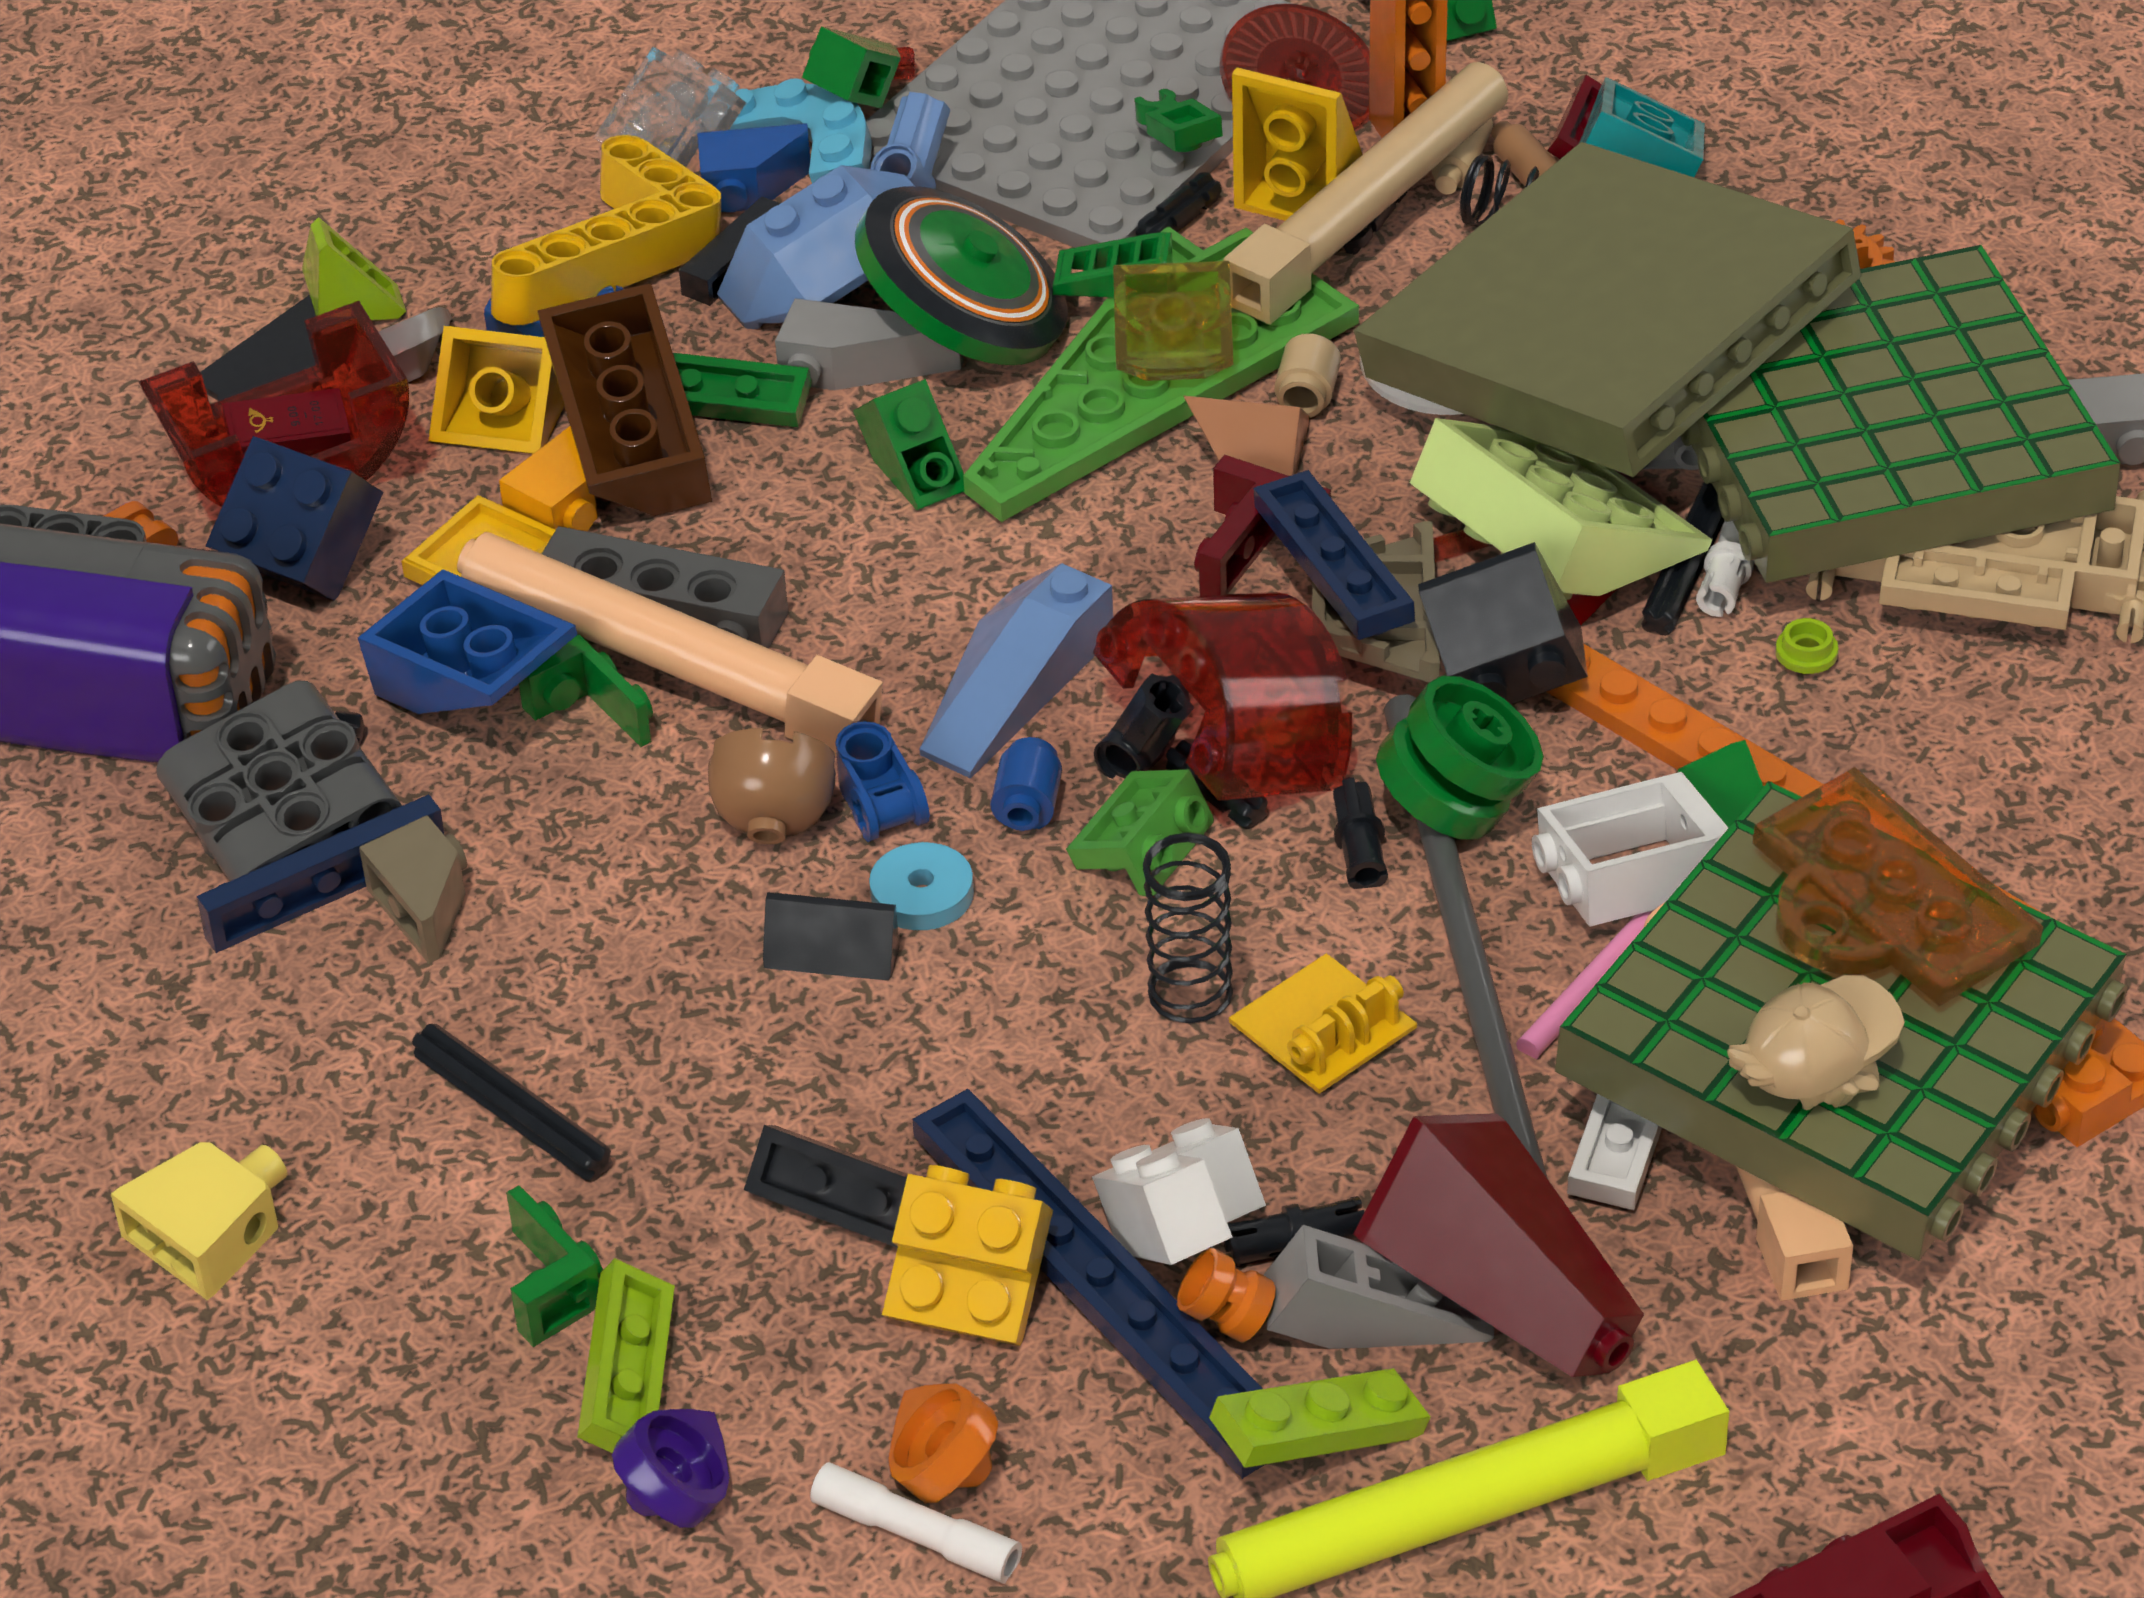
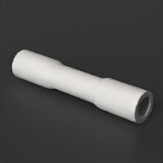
(953, 1538)

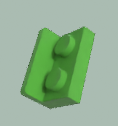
(1136, 817)

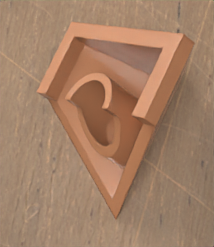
(1253, 431)

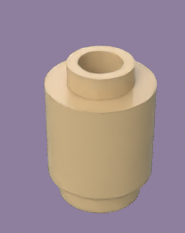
(1307, 373)

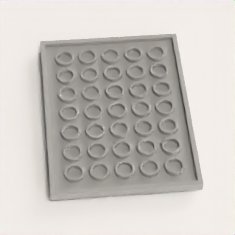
(1049, 114)

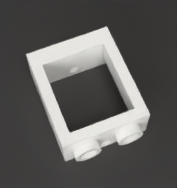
(1617, 822)

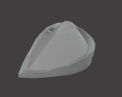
(415, 340)

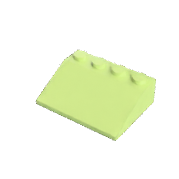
(1581, 515)

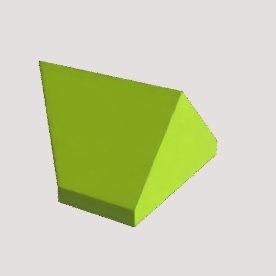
(342, 275)

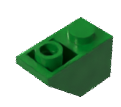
(852, 66)
(912, 444)

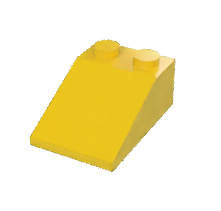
(1286, 142)

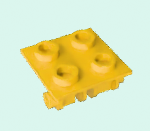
(1325, 1021)

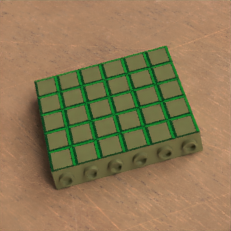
(1902, 426)
(1890, 1157)

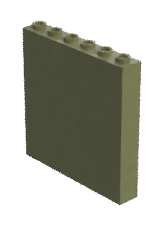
(1608, 306)

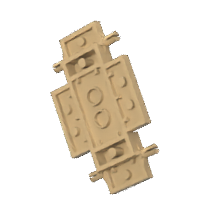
(2022, 573)

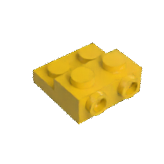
(967, 1255)

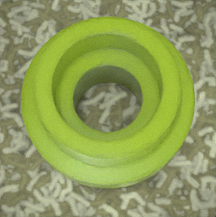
(1807, 646)

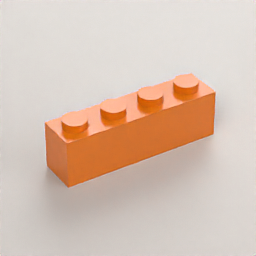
(1405, 58)

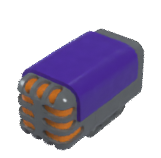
(122, 637)

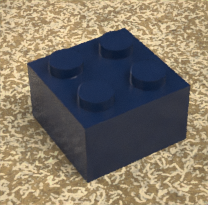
(295, 517)

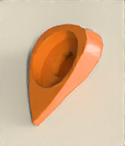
(941, 1441)

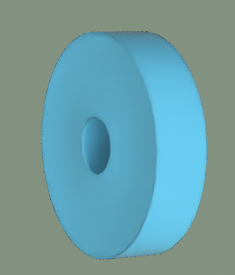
(923, 863)

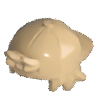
(1820, 1041)

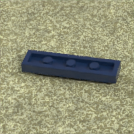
(1334, 555)
(299, 880)

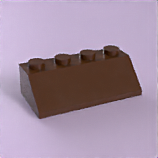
(626, 401)

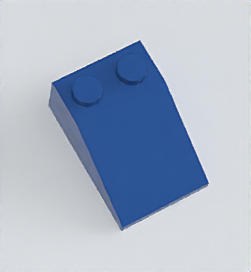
(458, 646)

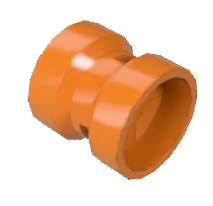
(1226, 1295)

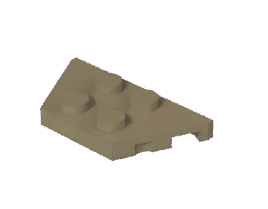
(1405, 649)

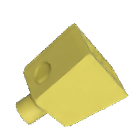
(202, 1212)

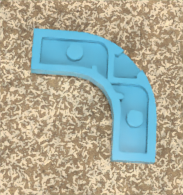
(834, 124)

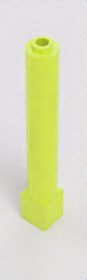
(1652, 1428)

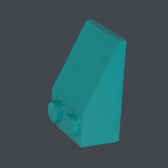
(1644, 129)

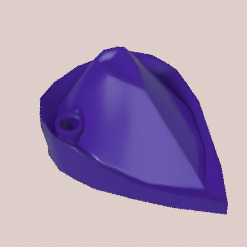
(673, 1465)

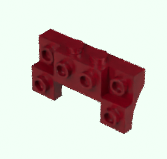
(1906, 1556)

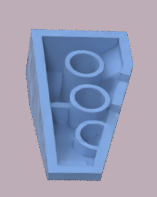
(1017, 665)

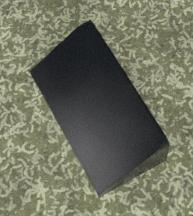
(830, 936)

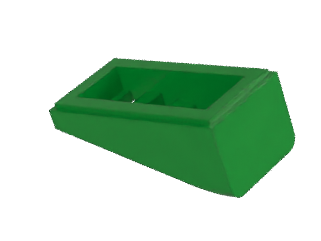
(1098, 263)

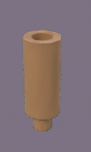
(1521, 150)

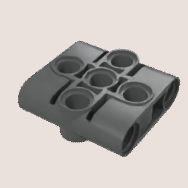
(273, 780)

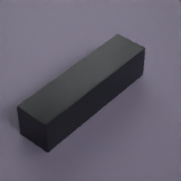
(706, 270)

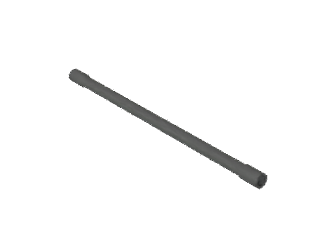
(1473, 970)

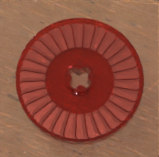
(1304, 38)

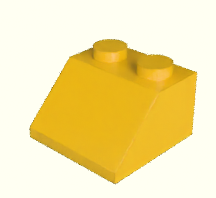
(494, 391)

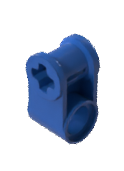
(877, 780)

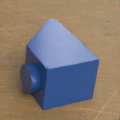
(753, 162)

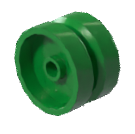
(1459, 757)

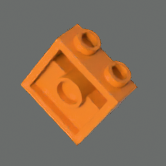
(2100, 1088)

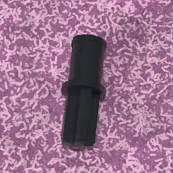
(1359, 834)

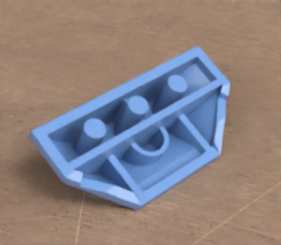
(803, 247)

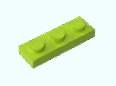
(625, 1353)
(1319, 1417)

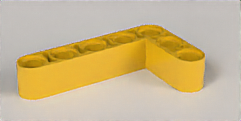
(656, 224)

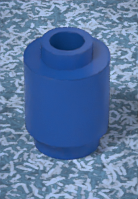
(1026, 784)

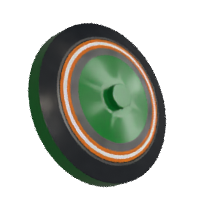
(960, 275)

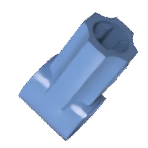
(914, 139)

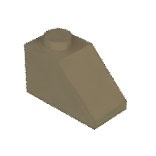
(417, 882)

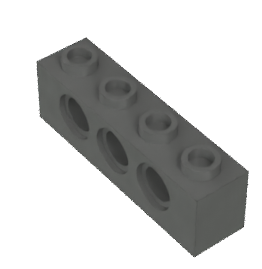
(716, 590)

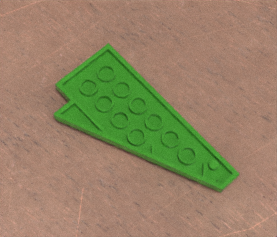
(1093, 413)

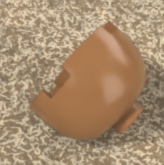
(770, 784)

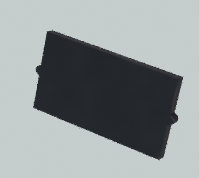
(265, 356)

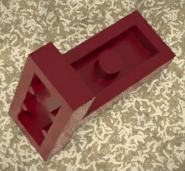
(1244, 531)

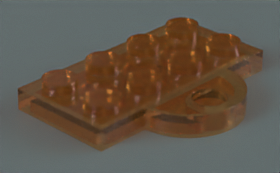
(1887, 893)

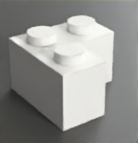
(1180, 1194)

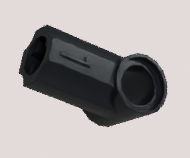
(1145, 727)

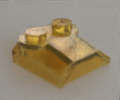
(1173, 319)

